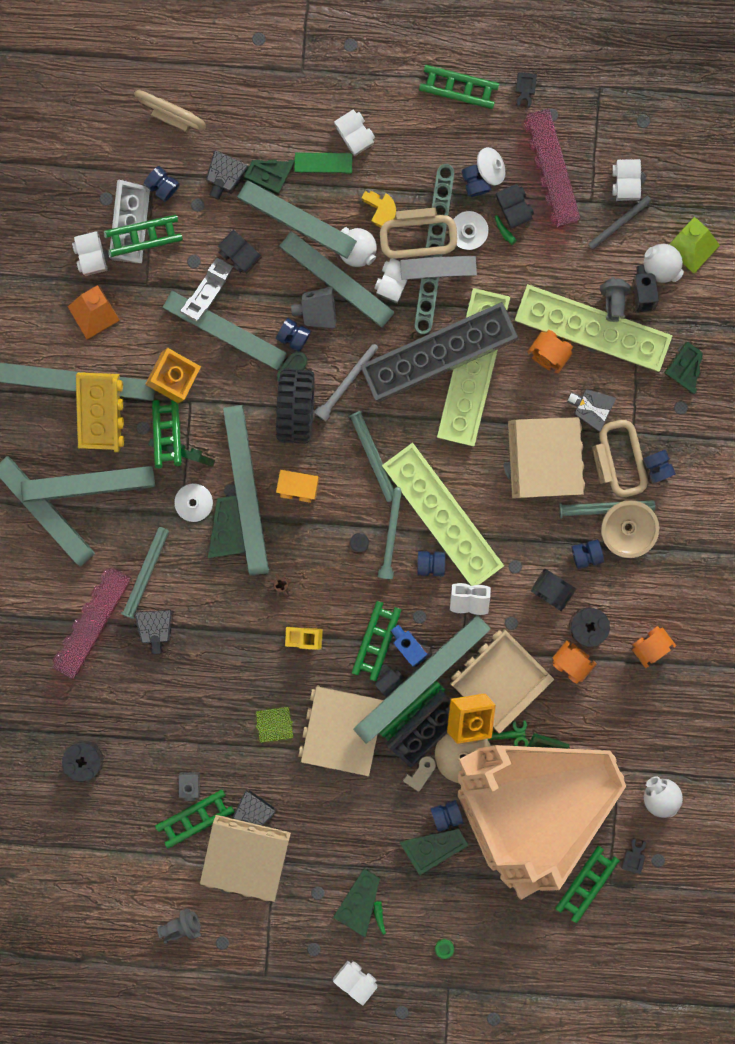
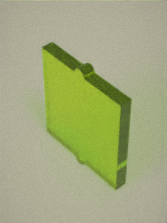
(274, 724)

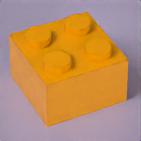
(173, 375)
(298, 485)
(471, 718)

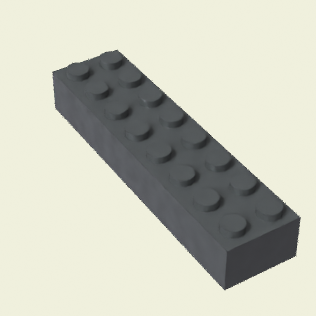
(439, 352)

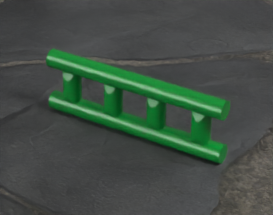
(466, 96)
(136, 245)
(175, 439)
(372, 629)
(398, 722)
(183, 816)
(586, 872)

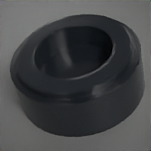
(359, 542)

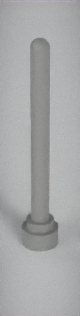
(324, 411)

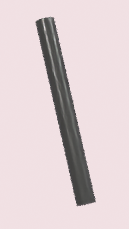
(620, 222)

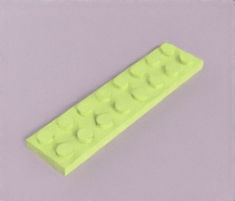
(591, 329)
(469, 383)
(443, 515)

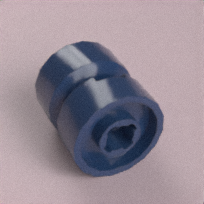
(161, 183)
(475, 183)
(293, 335)
(659, 466)
(587, 554)
(431, 563)
(447, 815)

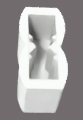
(354, 133)
(627, 180)
(90, 254)
(391, 285)
(470, 599)
(355, 982)

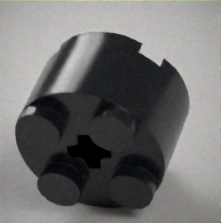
(553, 589)
(592, 637)
(72, 765)

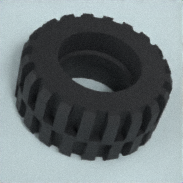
(295, 406)

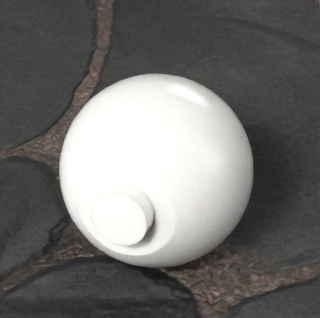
(364, 249)
(664, 263)
(662, 797)

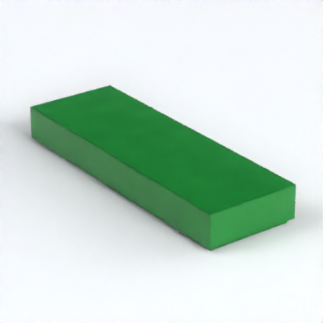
(323, 163)

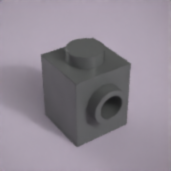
(189, 785)

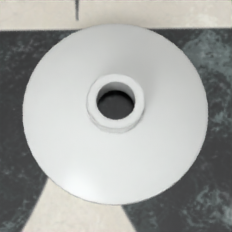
(491, 166)
(478, 225)
(200, 510)

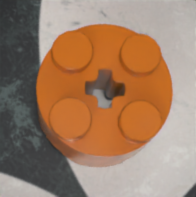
(550, 351)
(653, 647)
(573, 661)

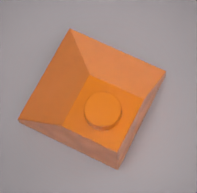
(93, 312)

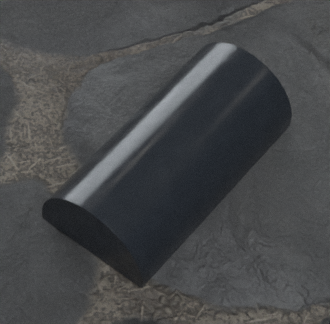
(422, 730)

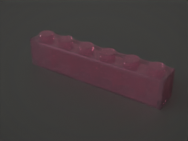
(552, 167)
(92, 622)

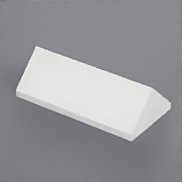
(129, 209)

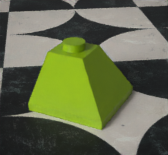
(695, 244)

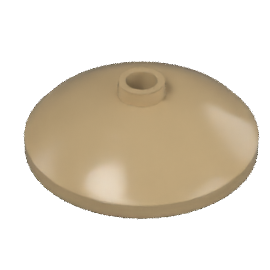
(639, 537)
(448, 755)

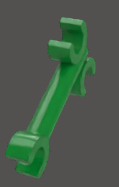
(519, 734)

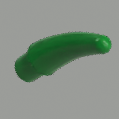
(507, 235)
(378, 912)

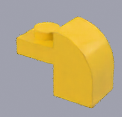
(385, 208)
(304, 638)

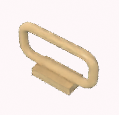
(169, 112)
(418, 217)
(605, 464)

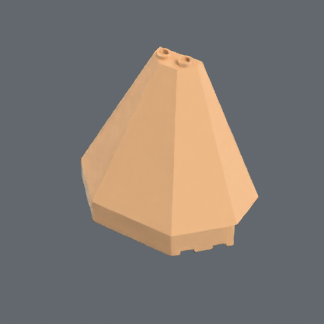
(537, 809)

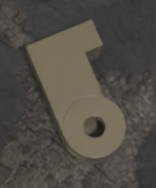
(421, 774)

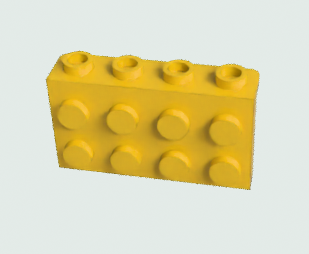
(99, 411)

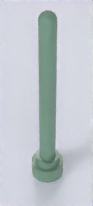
(386, 570)

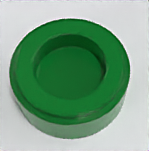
(444, 948)

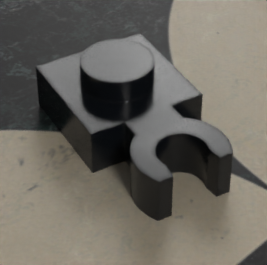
(525, 86)
(633, 859)

